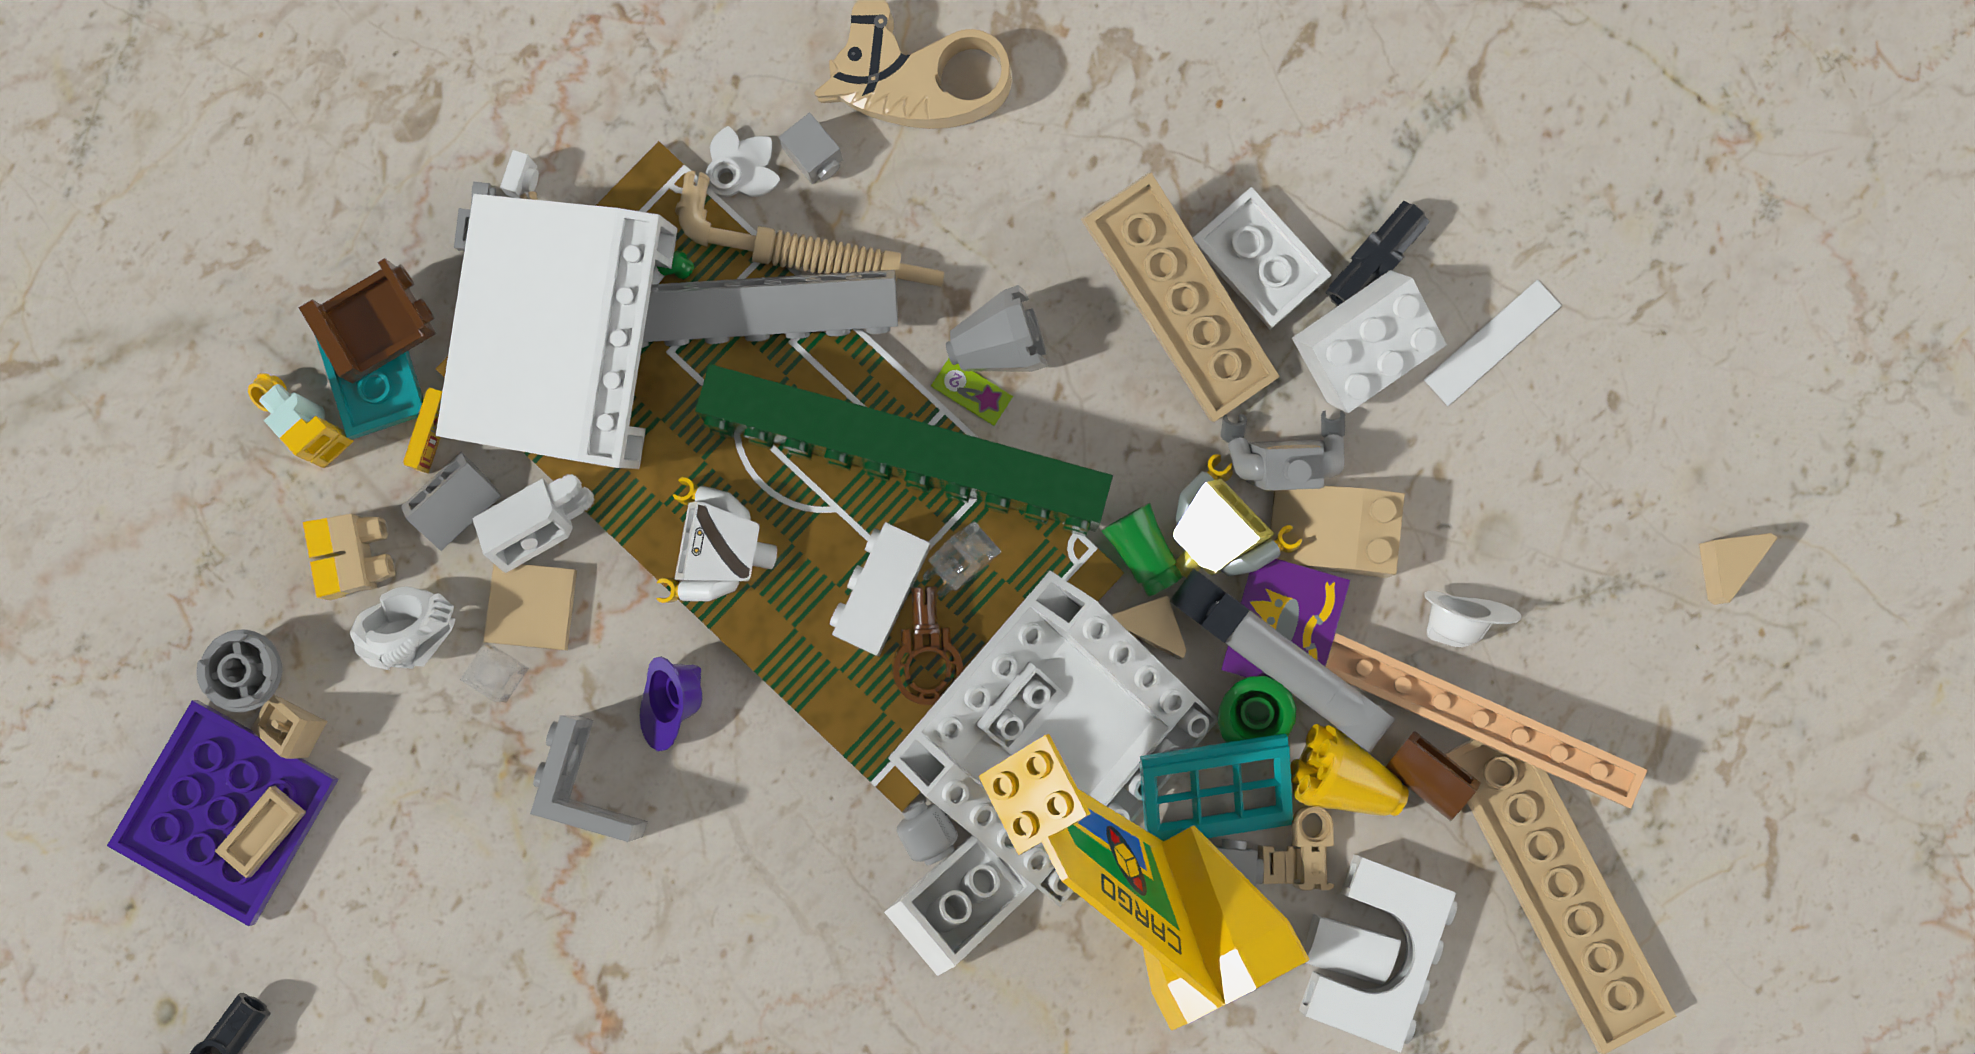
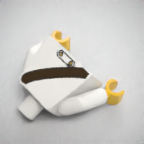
(715, 546)

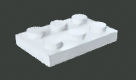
(1261, 258)

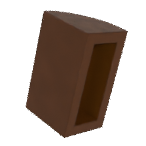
(1433, 776)

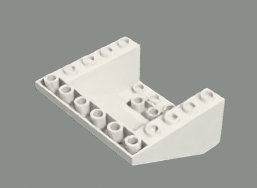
(552, 328)
(1062, 673)

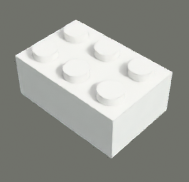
(1369, 341)

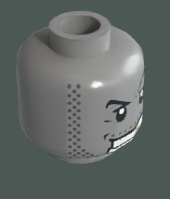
(927, 833)

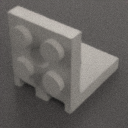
(556, 781)

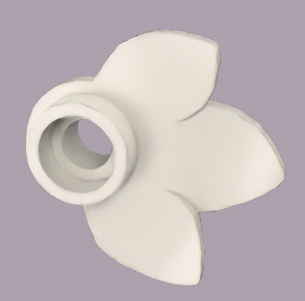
(744, 160)

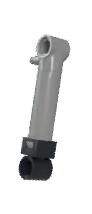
(1282, 660)

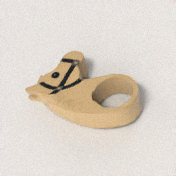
(903, 88)

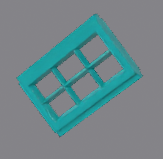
(1216, 756)

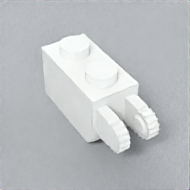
(531, 521)

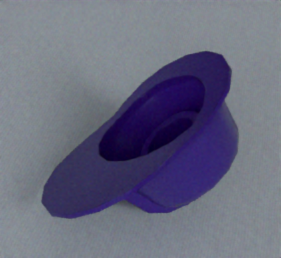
(668, 699)

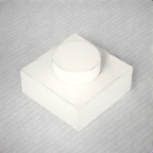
(519, 175)

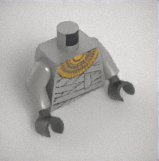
(1287, 463)

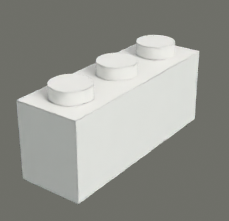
(880, 588)

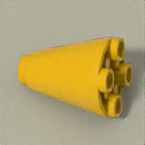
(1344, 776)

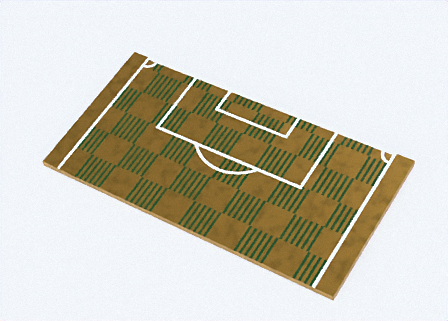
(808, 509)

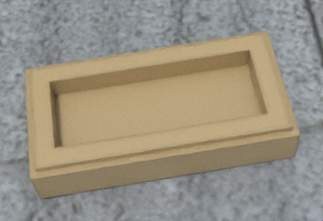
(260, 831)

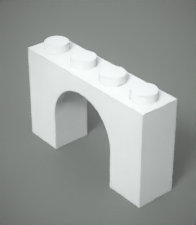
(1386, 1011)

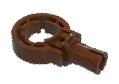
(925, 622)

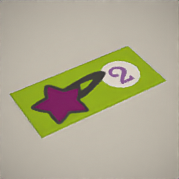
(972, 392)

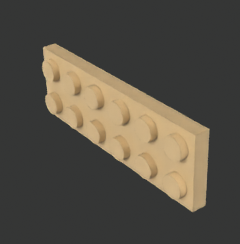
(1180, 297)

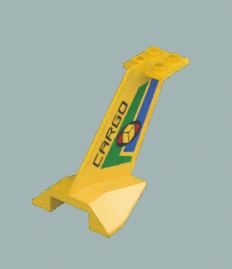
(1179, 898)

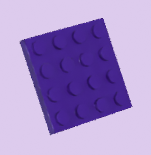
(196, 798)

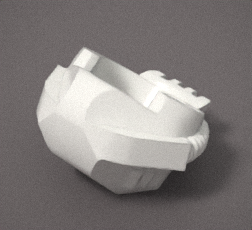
(402, 628)

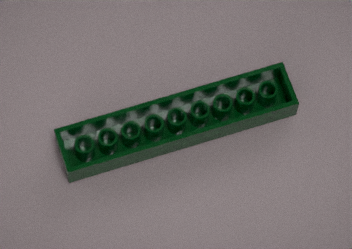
(903, 449)

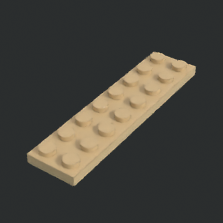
(1564, 897)

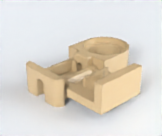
(1306, 863)

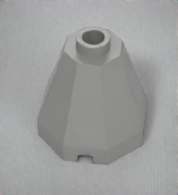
(999, 337)

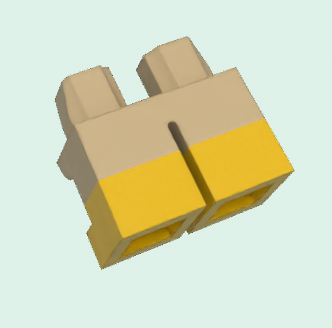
(345, 556)

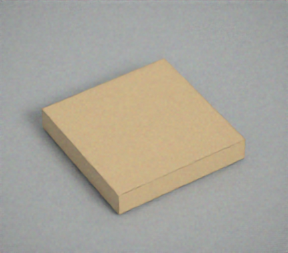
(531, 607)

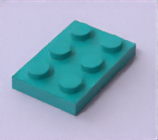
(377, 400)

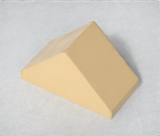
(1730, 563)
(1154, 625)
(288, 728)

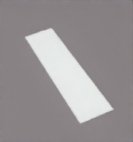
(1492, 342)

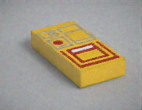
(424, 439)

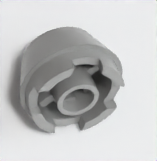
(239, 670)

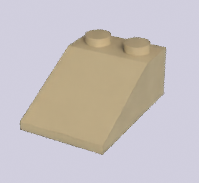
(1341, 528)

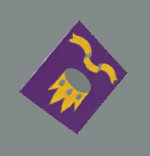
(1297, 604)

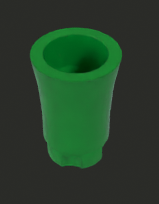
(1144, 549)

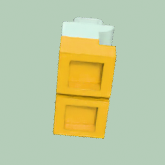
(303, 427)

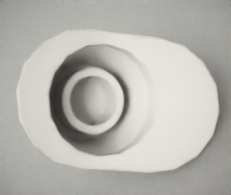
(1464, 619)

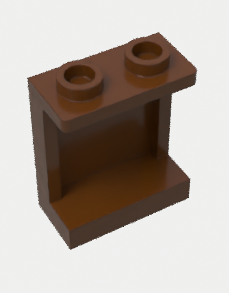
(370, 322)

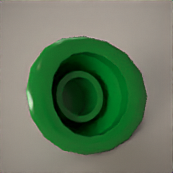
(1256, 710)

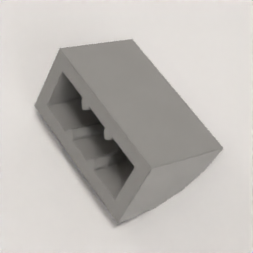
(450, 501)

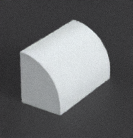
(1351, 950)

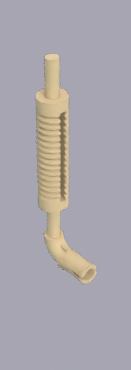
(789, 249)

